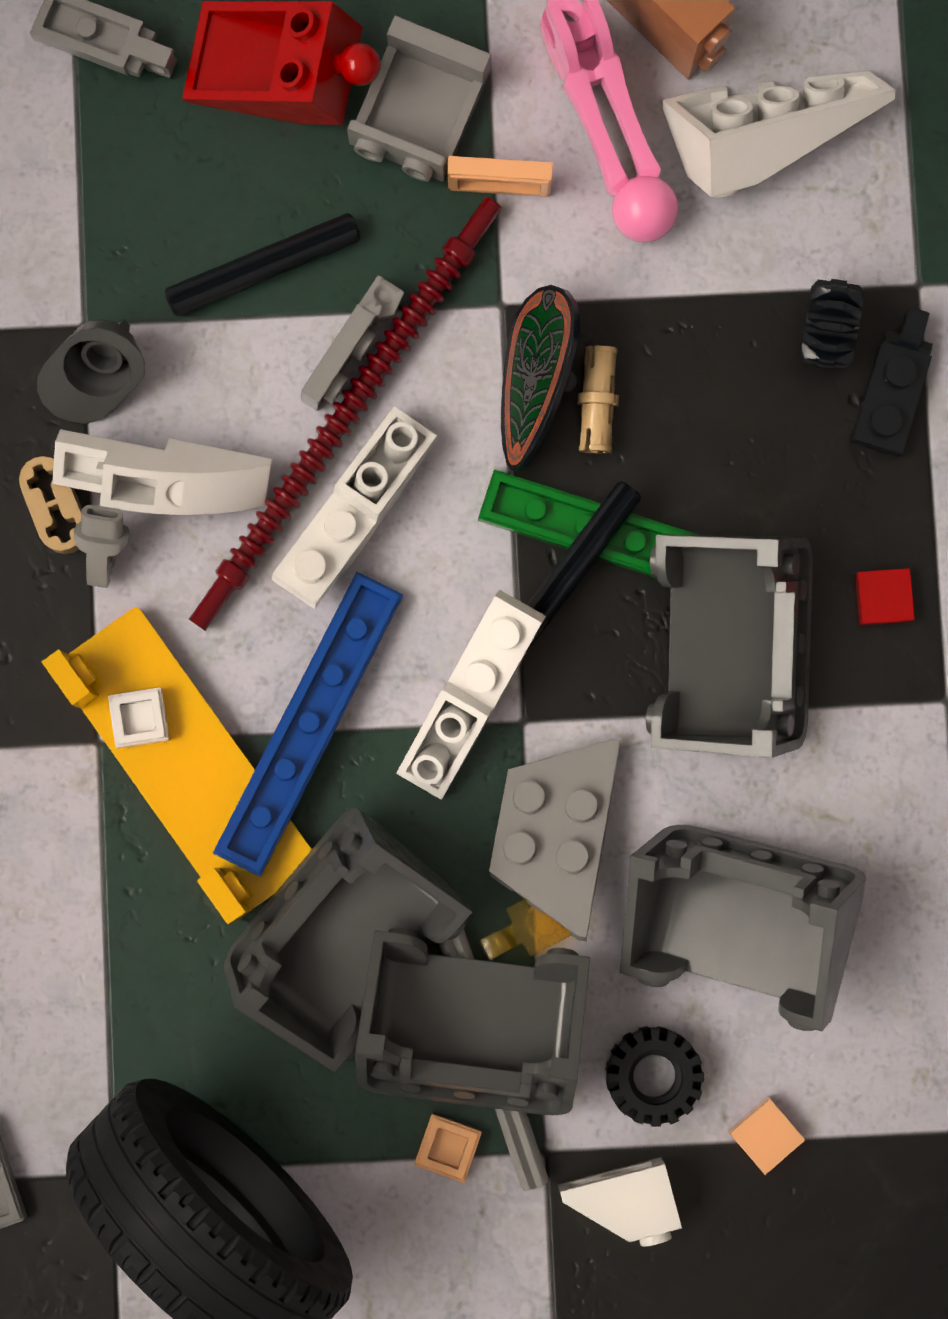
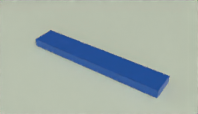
(308, 724)

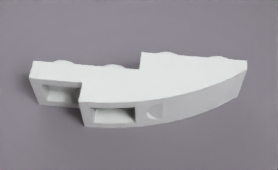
(170, 481)
(355, 508)
(471, 694)

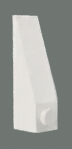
(751, 136)

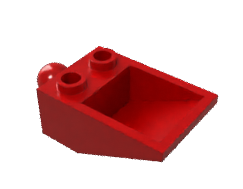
(279, 60)

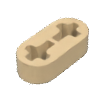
(42, 509)

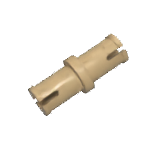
(598, 399)

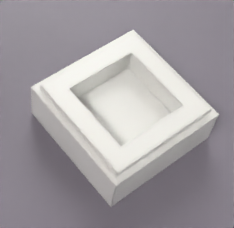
(139, 718)

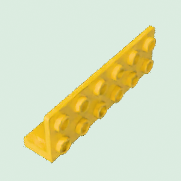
(186, 780)

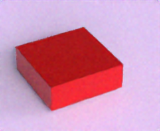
(884, 597)

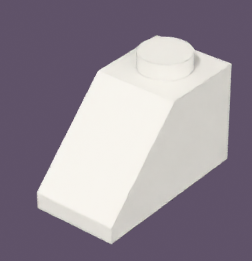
(628, 1201)

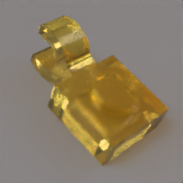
(527, 927)

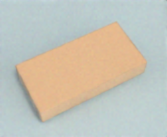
(499, 176)

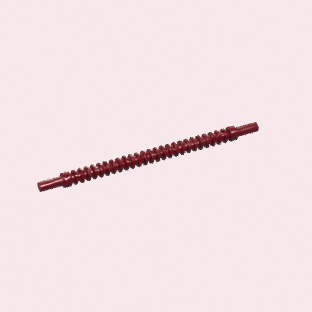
(457, 253)

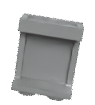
(420, 100)

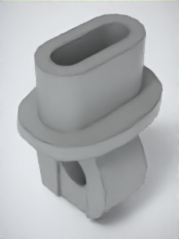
(101, 538)

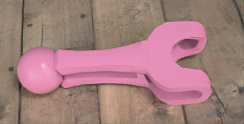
(583, 58)

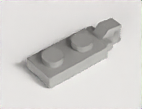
(102, 37)
(352, 340)

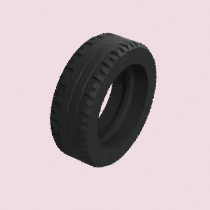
(202, 1212)

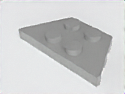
(556, 831)

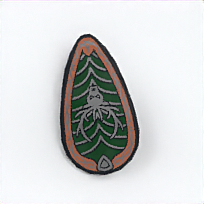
(537, 370)

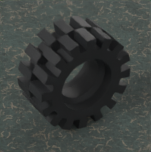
(683, 1091)

